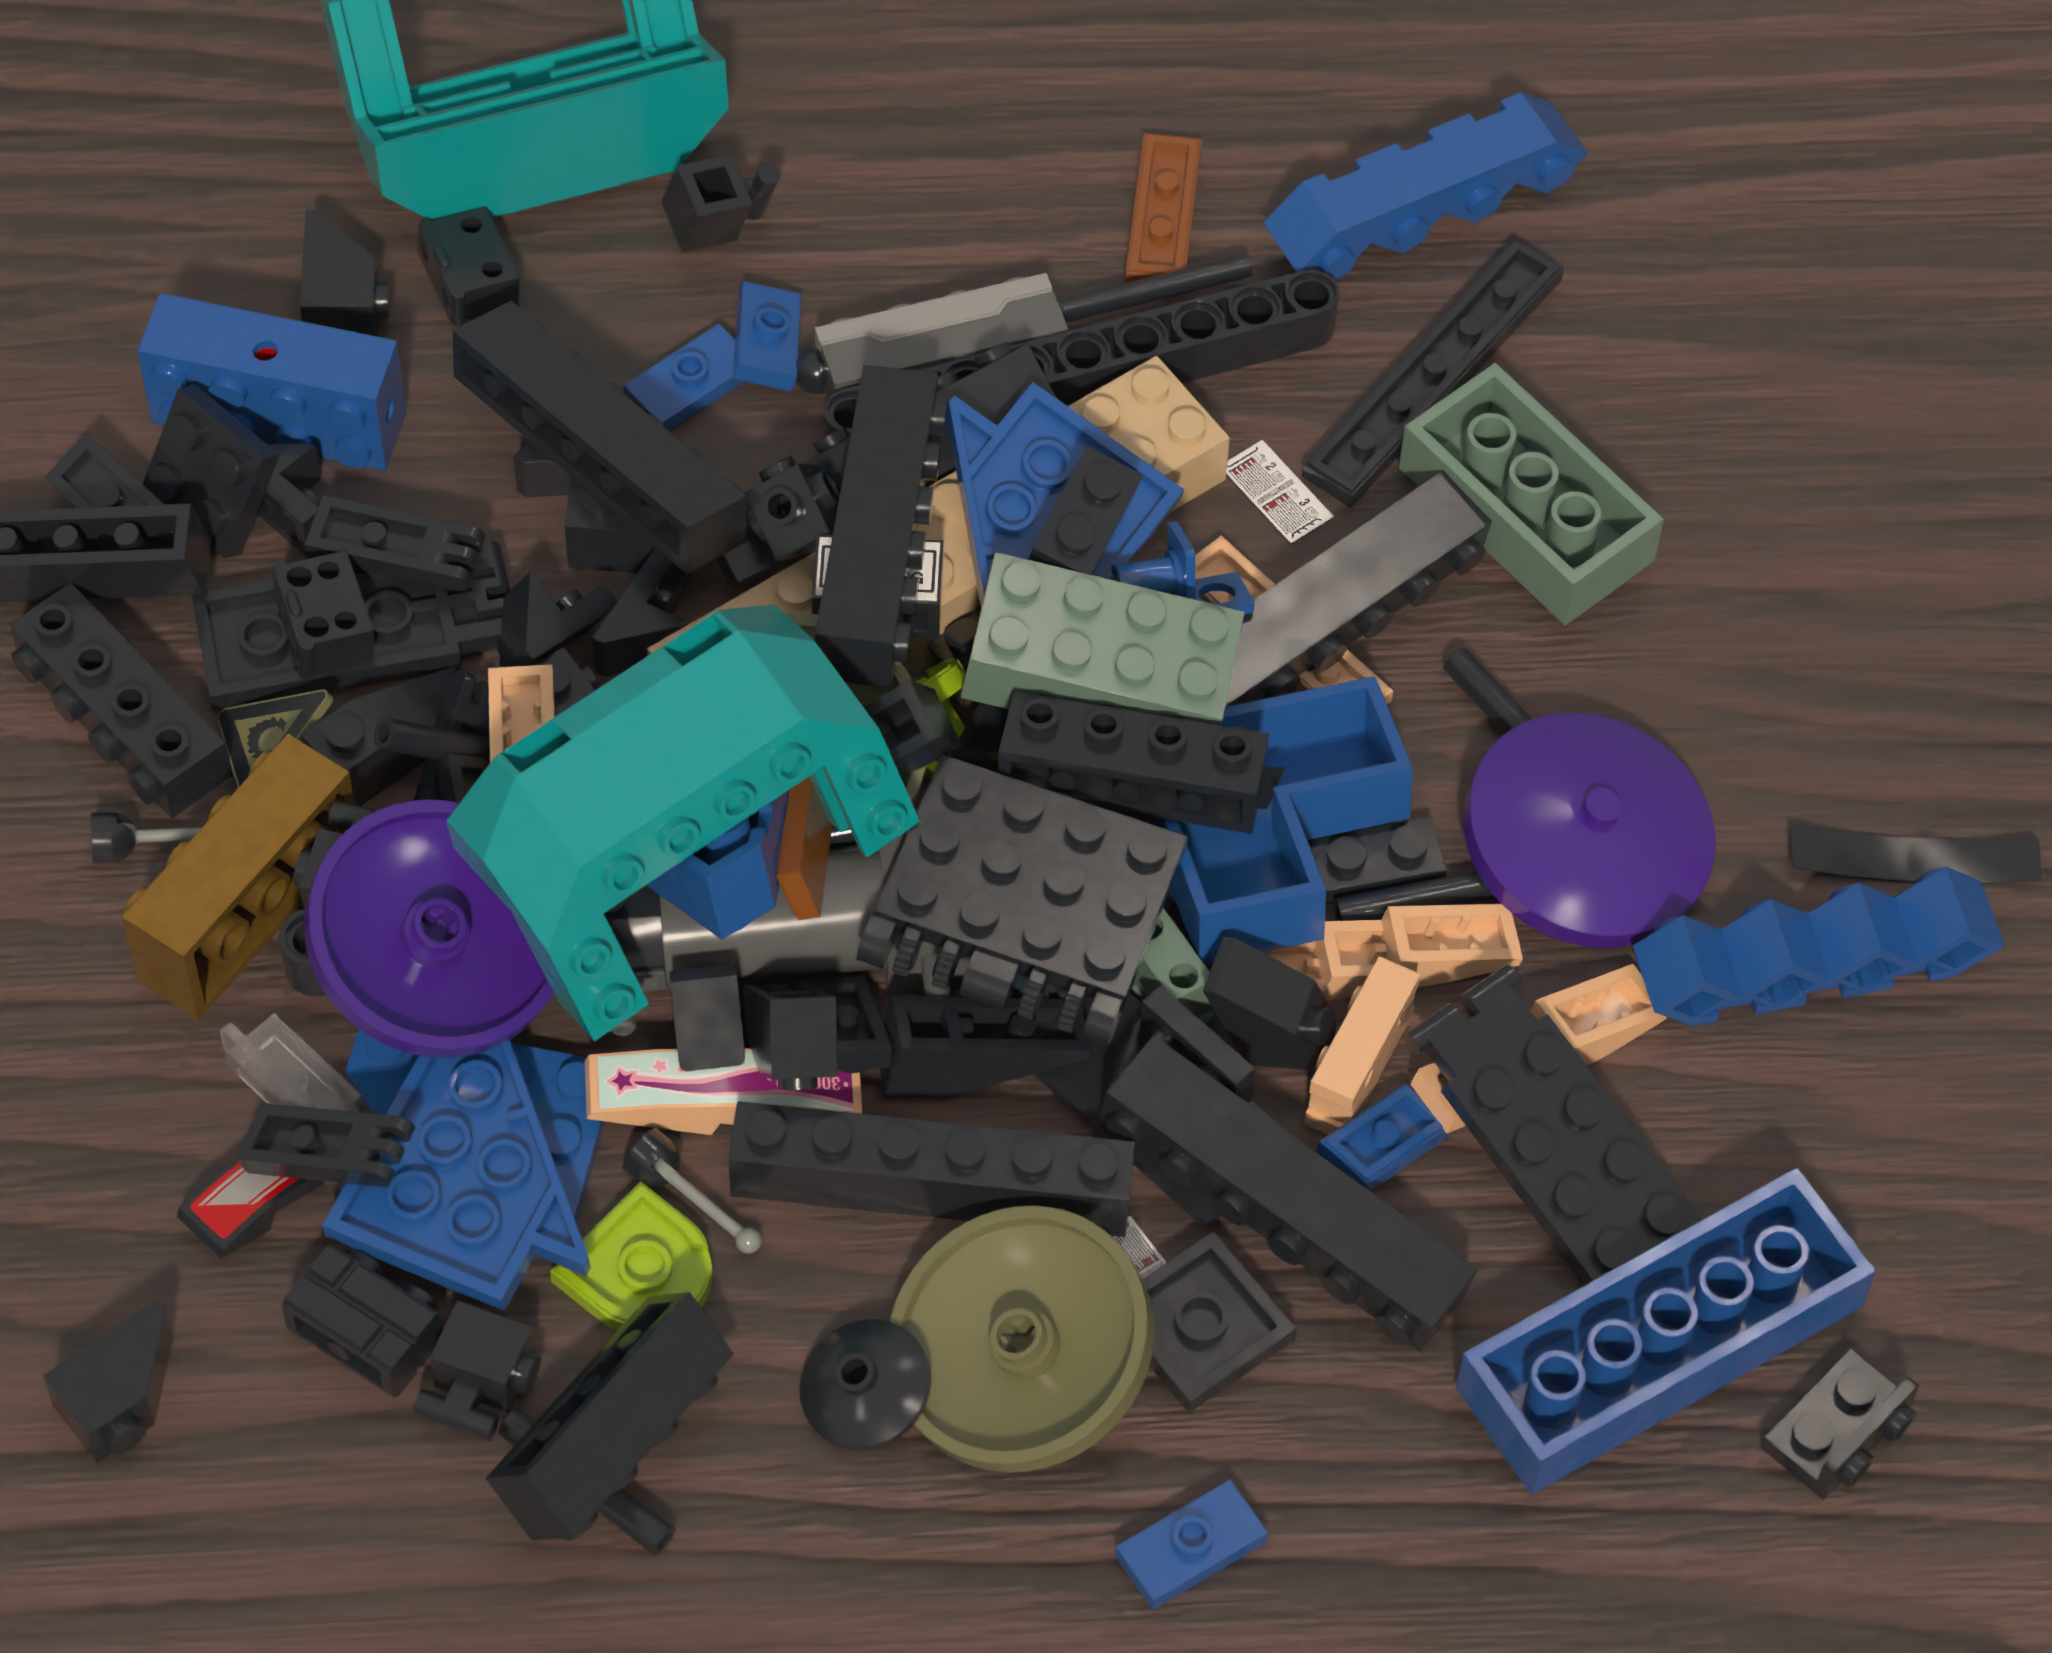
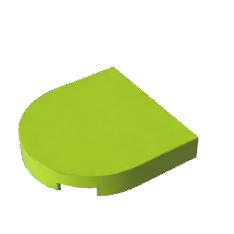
(638, 1253)

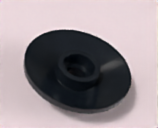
(880, 1405)

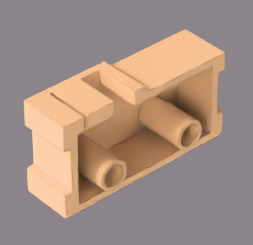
(1361, 1046)

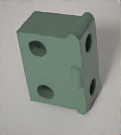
(1175, 967)

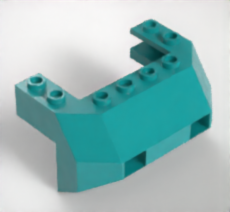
(530, 124)
(657, 774)

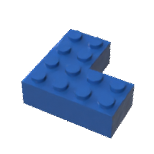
(1338, 777)

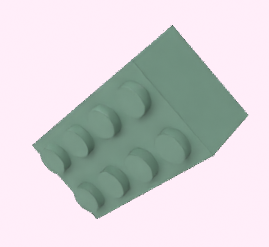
(1553, 505)
(1100, 643)

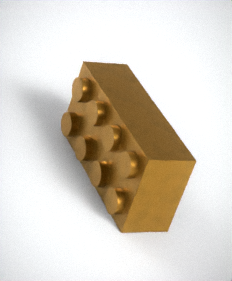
(233, 879)

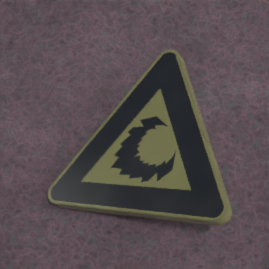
(264, 724)

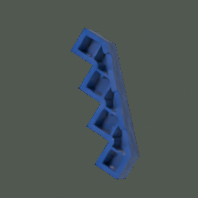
(1403, 193)
(1846, 943)

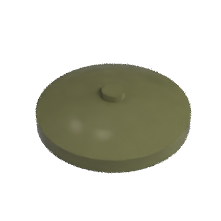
(1028, 1337)

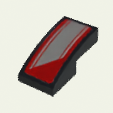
(239, 1206)

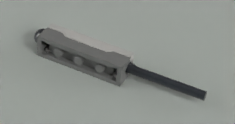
(980, 320)

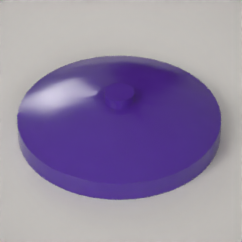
(1588, 829)
(418, 940)

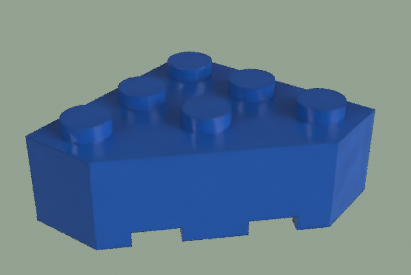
(731, 876)

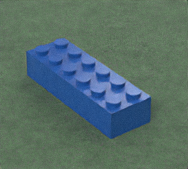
(1664, 1330)

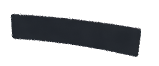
(1909, 858)

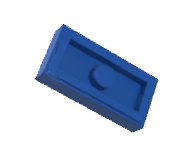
(767, 336)
(687, 379)
(1383, 1138)
(1191, 1544)

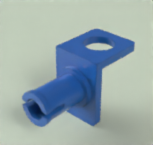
(1176, 574)

